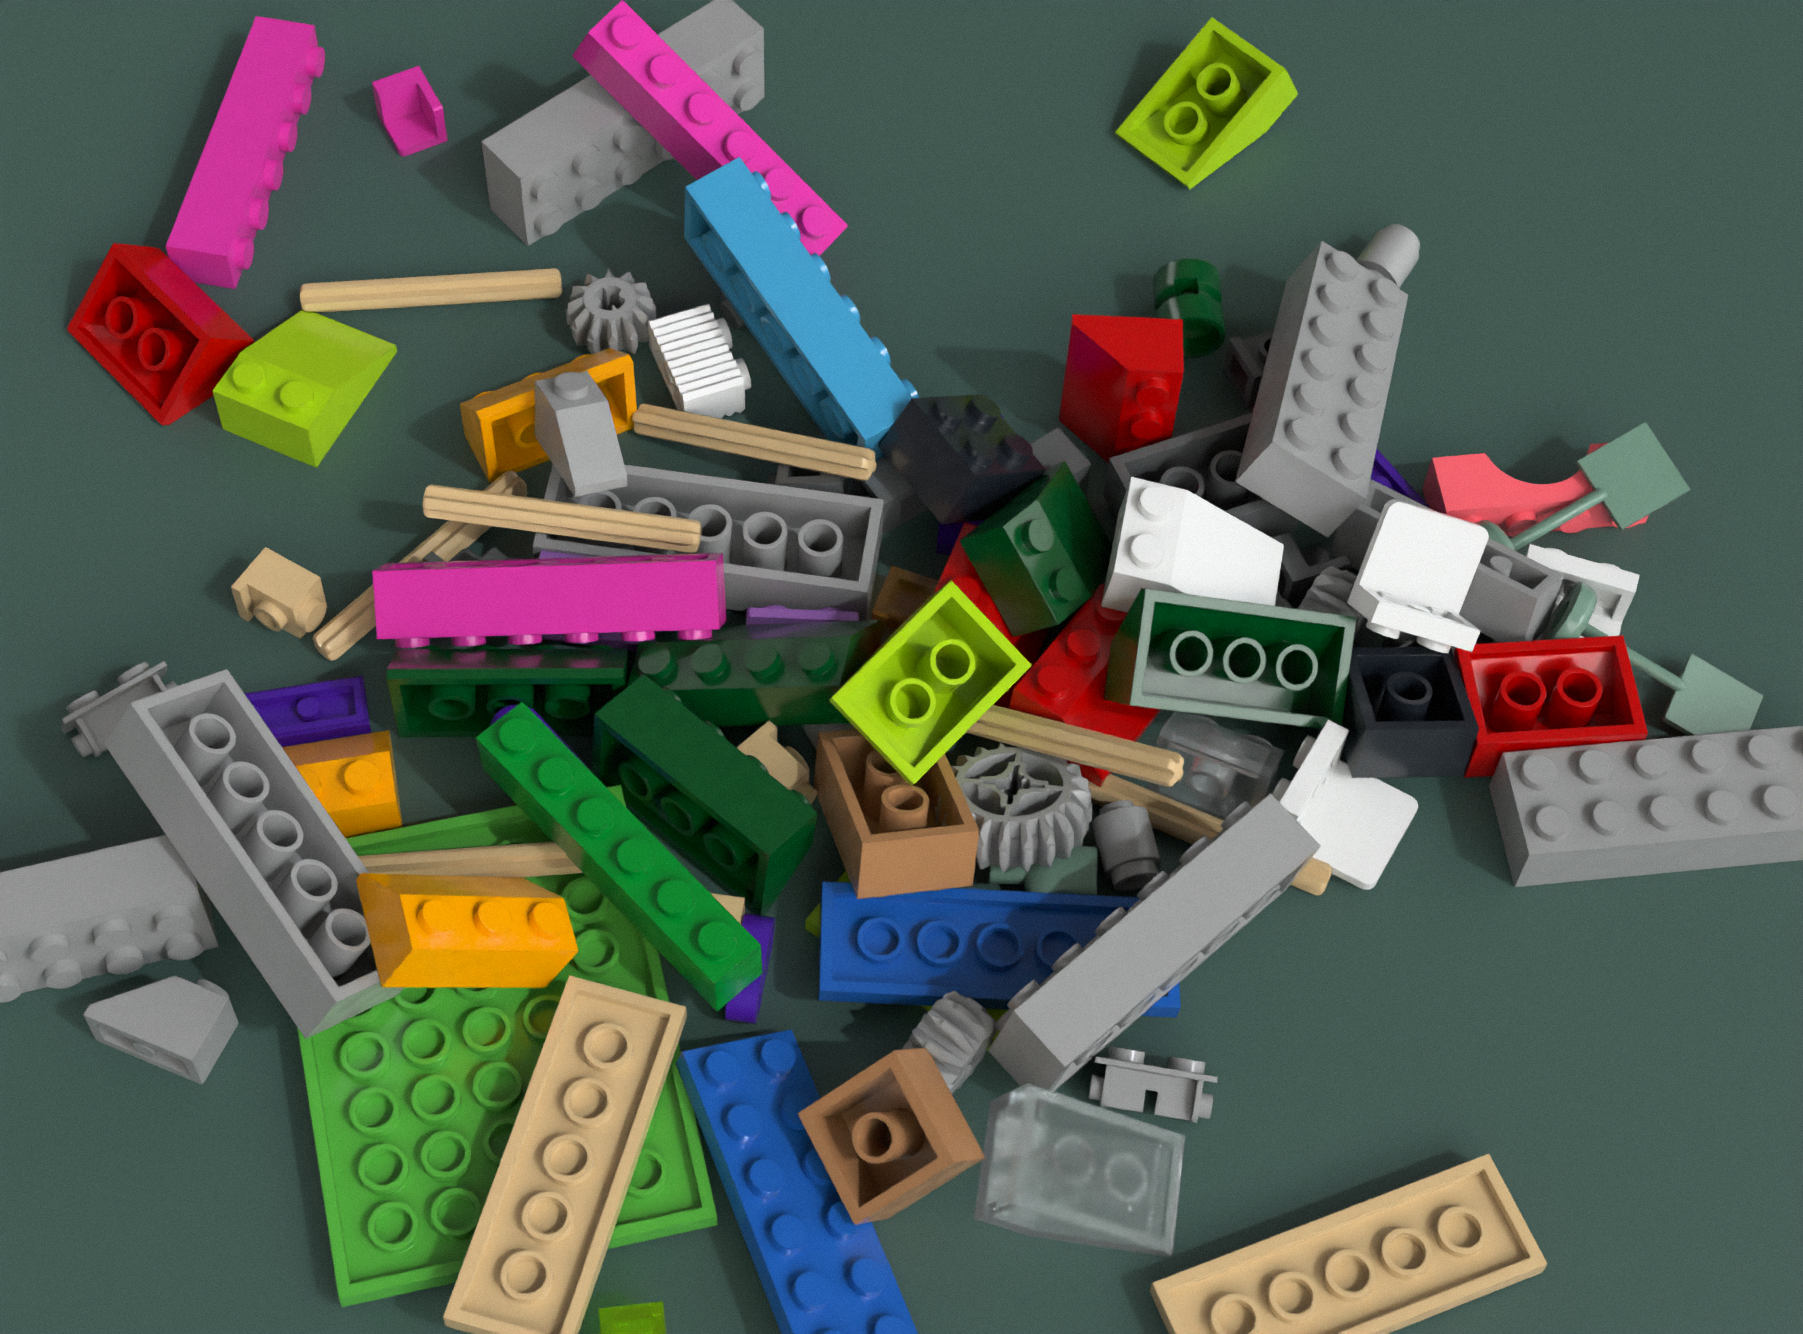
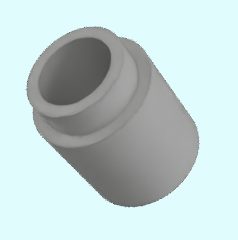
(1391, 253)
(1126, 845)

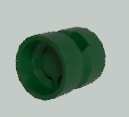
(1192, 293)

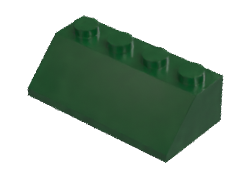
(1231, 659)
(761, 670)
(463, 689)
(702, 793)

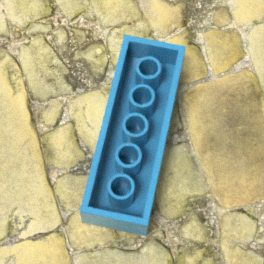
(793, 307)

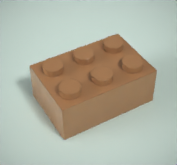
(887, 826)

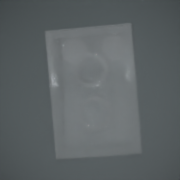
(1079, 1173)

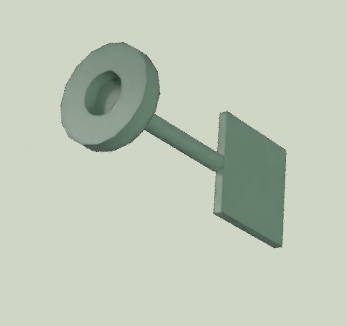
(1627, 476)
(1703, 695)

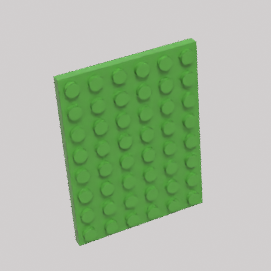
(429, 1084)

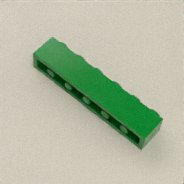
(620, 856)

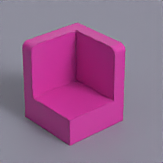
(409, 111)

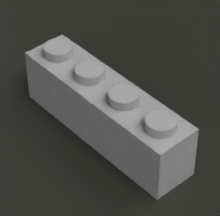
(1509, 592)

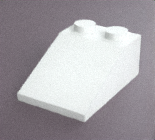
(1187, 547)

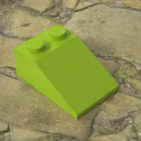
(1208, 105)
(301, 385)
(930, 682)

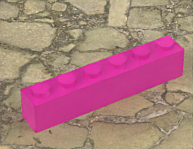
(693, 118)
(246, 152)
(550, 597)

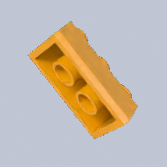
(503, 420)
(352, 781)
(465, 931)

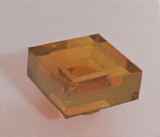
(902, 596)

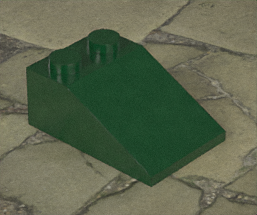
(1040, 553)

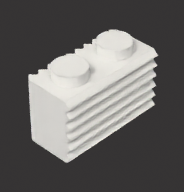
(698, 363)

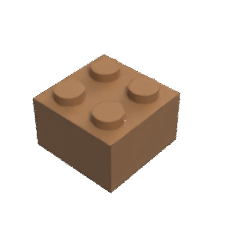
(890, 1135)

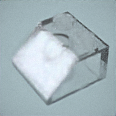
(1218, 765)

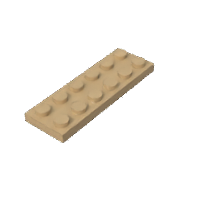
(567, 1163)
(1365, 1264)

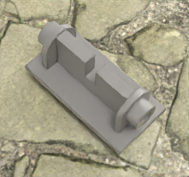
(97, 715)
(1177, 1086)

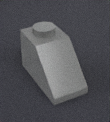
(578, 433)
(168, 1025)

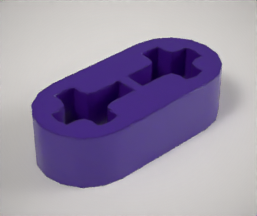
(747, 1004)

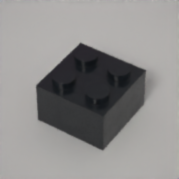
(960, 456)
(1407, 714)

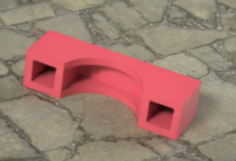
(1478, 491)

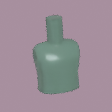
(1065, 876)

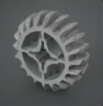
(1023, 805)

